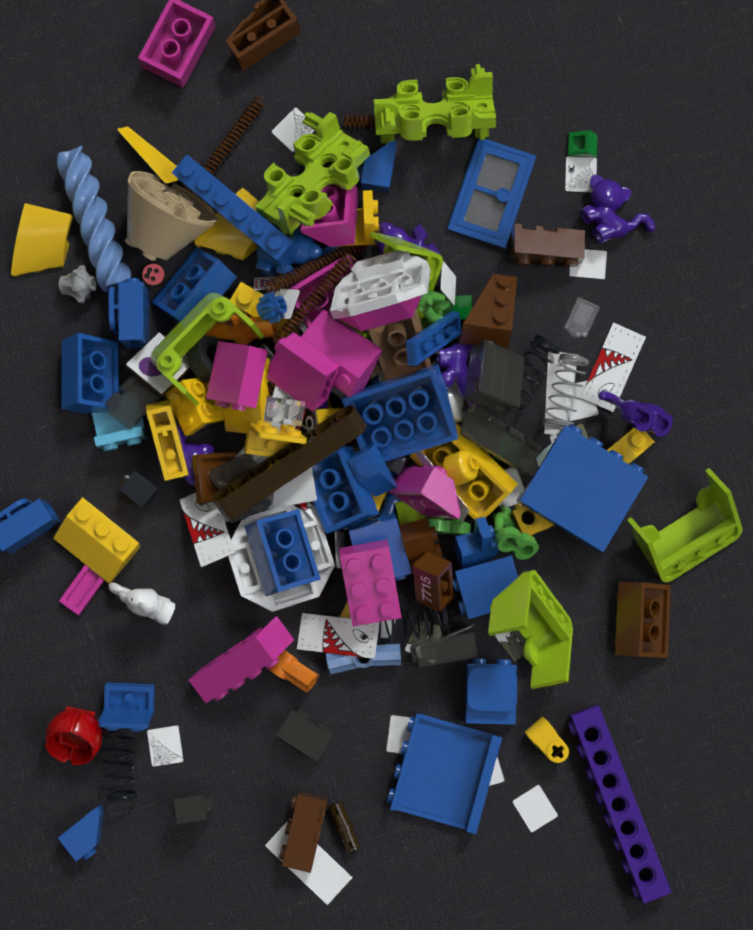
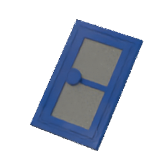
(491, 192)

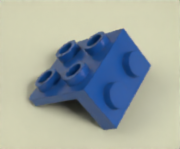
(127, 706)

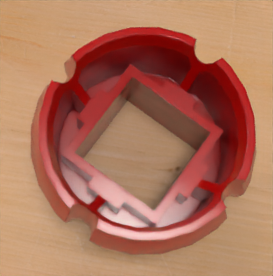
(73, 736)

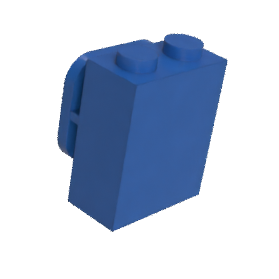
(130, 313)
(24, 523)
(381, 529)
(482, 584)
(491, 692)

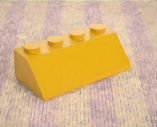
(488, 487)

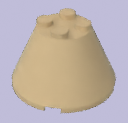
(163, 216)

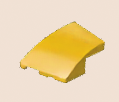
(226, 238)
(40, 240)
(239, 420)

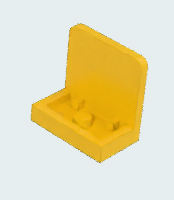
(366, 221)
(190, 416)
(266, 439)

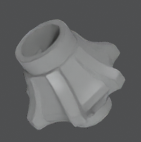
(78, 284)

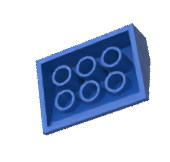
(405, 413)

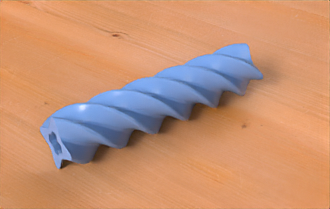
(90, 214)

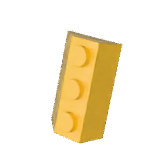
(96, 540)

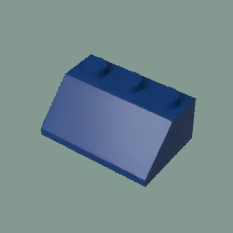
(192, 282)
(88, 373)
(339, 495)
(282, 552)

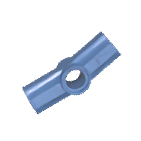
(385, 655)

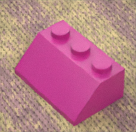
(339, 224)
(345, 347)
(427, 491)

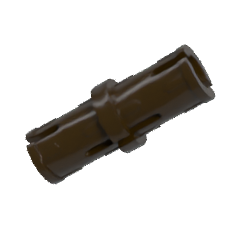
(344, 827)

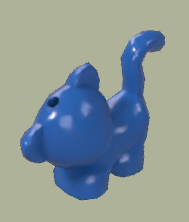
(307, 251)

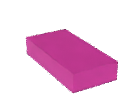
(82, 590)

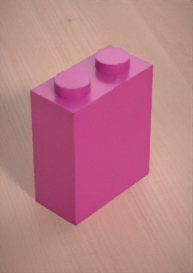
(302, 371)
(236, 375)

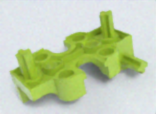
(462, 109)
(312, 152)

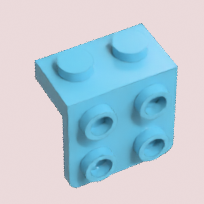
(113, 433)

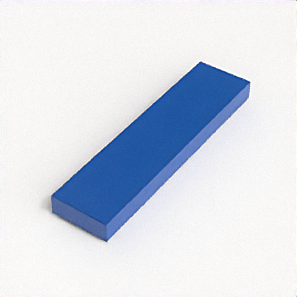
(433, 338)

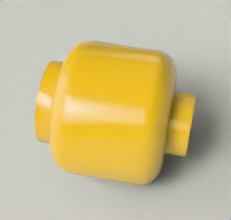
(461, 467)

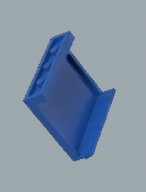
(583, 488)
(444, 772)

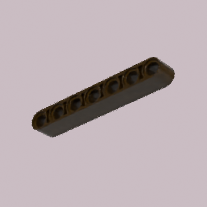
(289, 462)

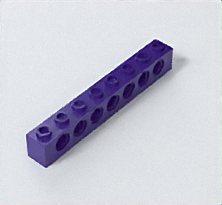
(656, 884)

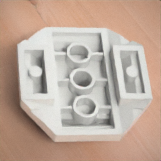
(381, 290)
(247, 572)

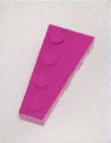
(242, 661)

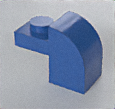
(476, 547)

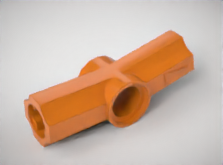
(236, 330)
(294, 671)

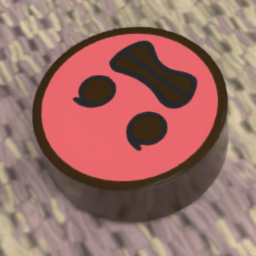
(153, 275)

